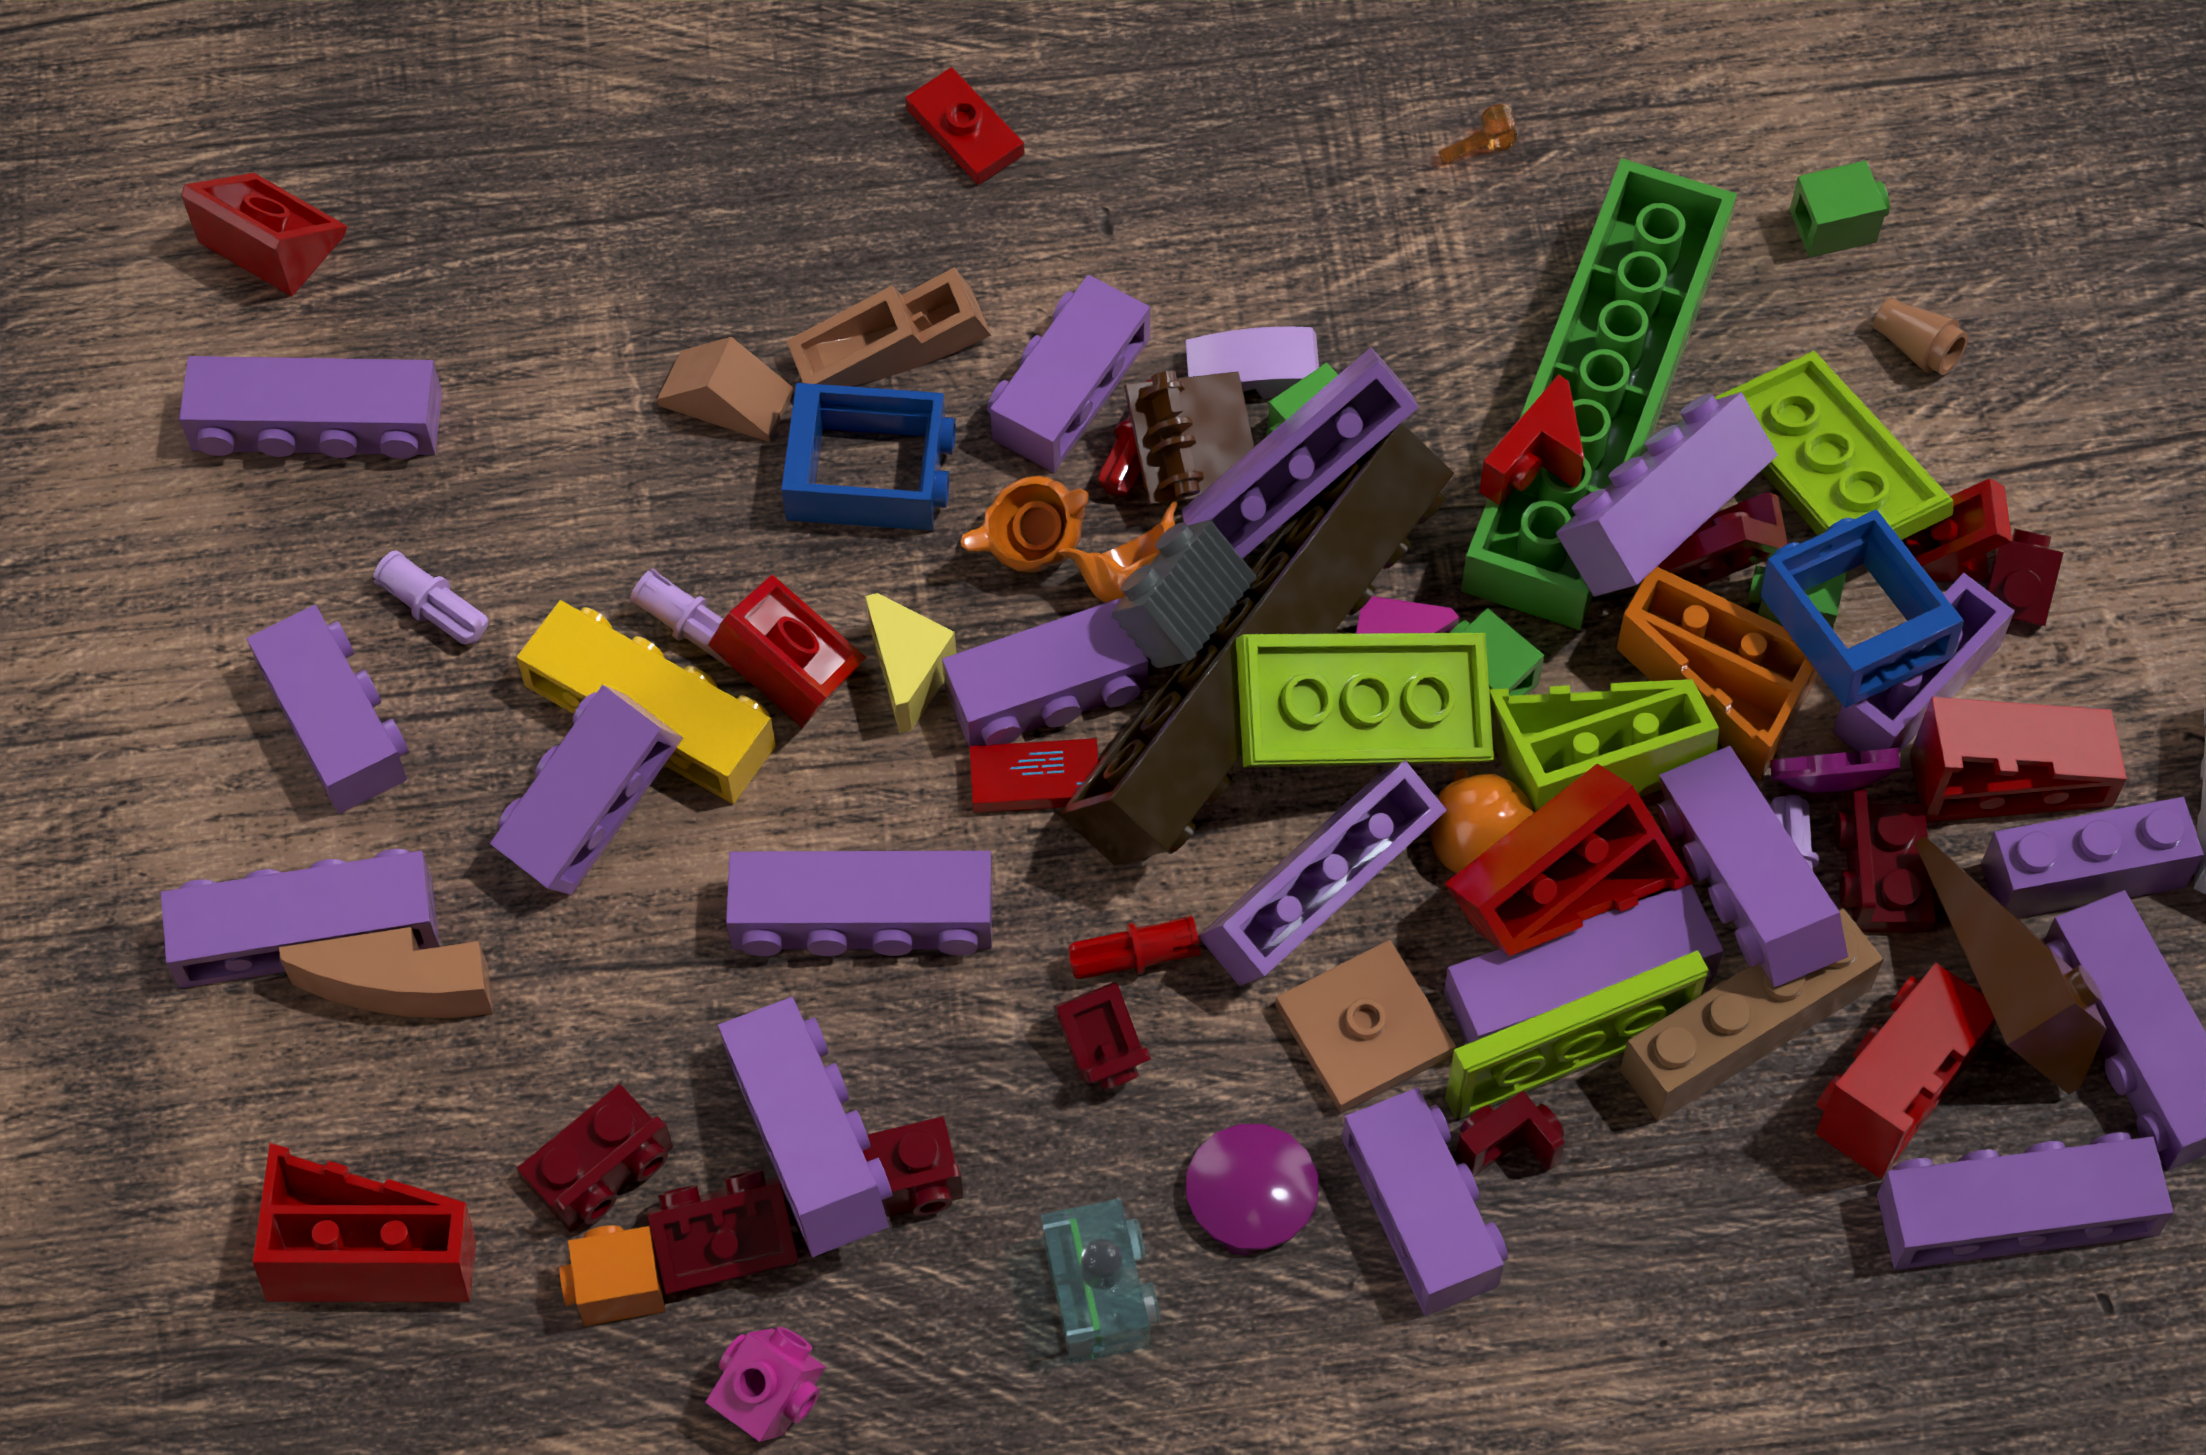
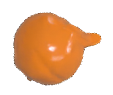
(1030, 524)
(1110, 569)
(1477, 816)

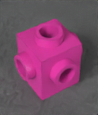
(767, 1382)

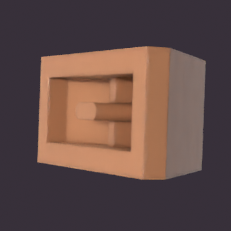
(727, 388)

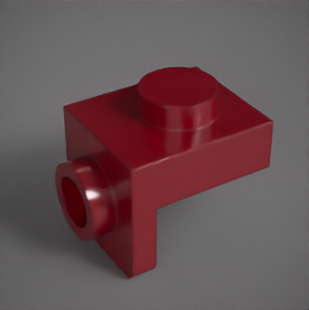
(2026, 575)
(1101, 1036)
(1494, 1133)

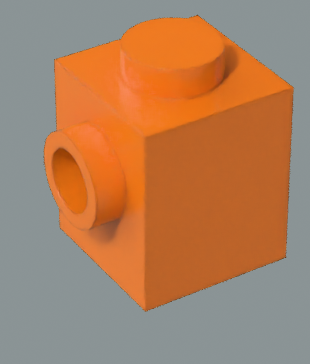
(613, 1275)

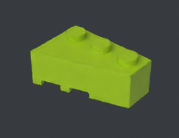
(1629, 730)

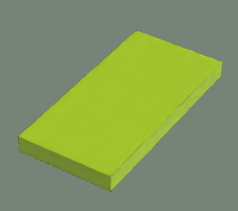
(1837, 453)
(1364, 699)
(1569, 1036)

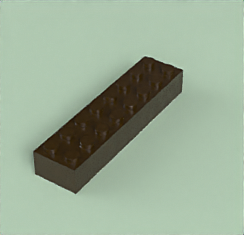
(1306, 583)

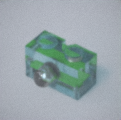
(1097, 1280)

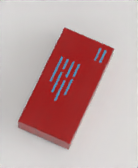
(1029, 774)

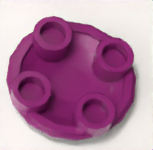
(1835, 771)
(1252, 1187)

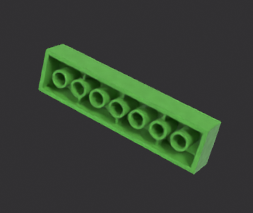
(1620, 353)

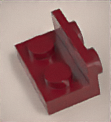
(1730, 541)
(1885, 873)
(596, 1158)
(918, 1167)
(721, 1231)

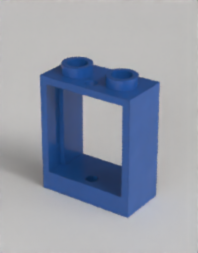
(870, 411)
(1887, 658)

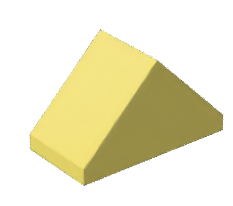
(909, 656)

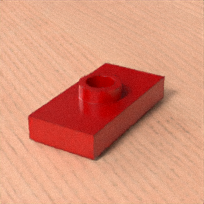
(965, 126)

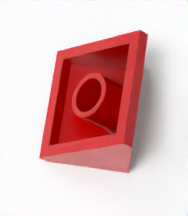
(261, 228)
(785, 650)

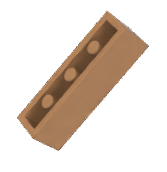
(1740, 1025)

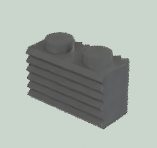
(1182, 593)

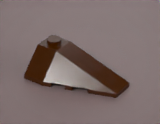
(2032, 992)

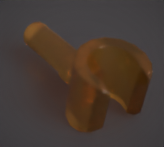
(1497, 134)

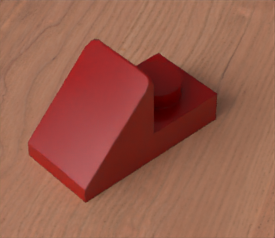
(1541, 437)
(1962, 540)

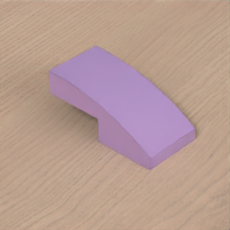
(1264, 356)

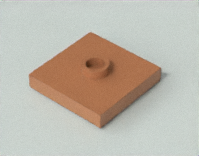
(1365, 1026)

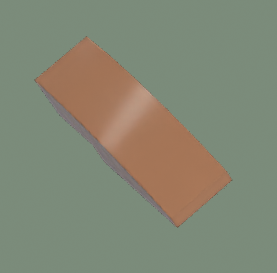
(891, 333)
(392, 975)

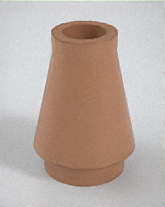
(1923, 336)

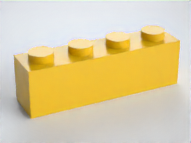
(721, 735)

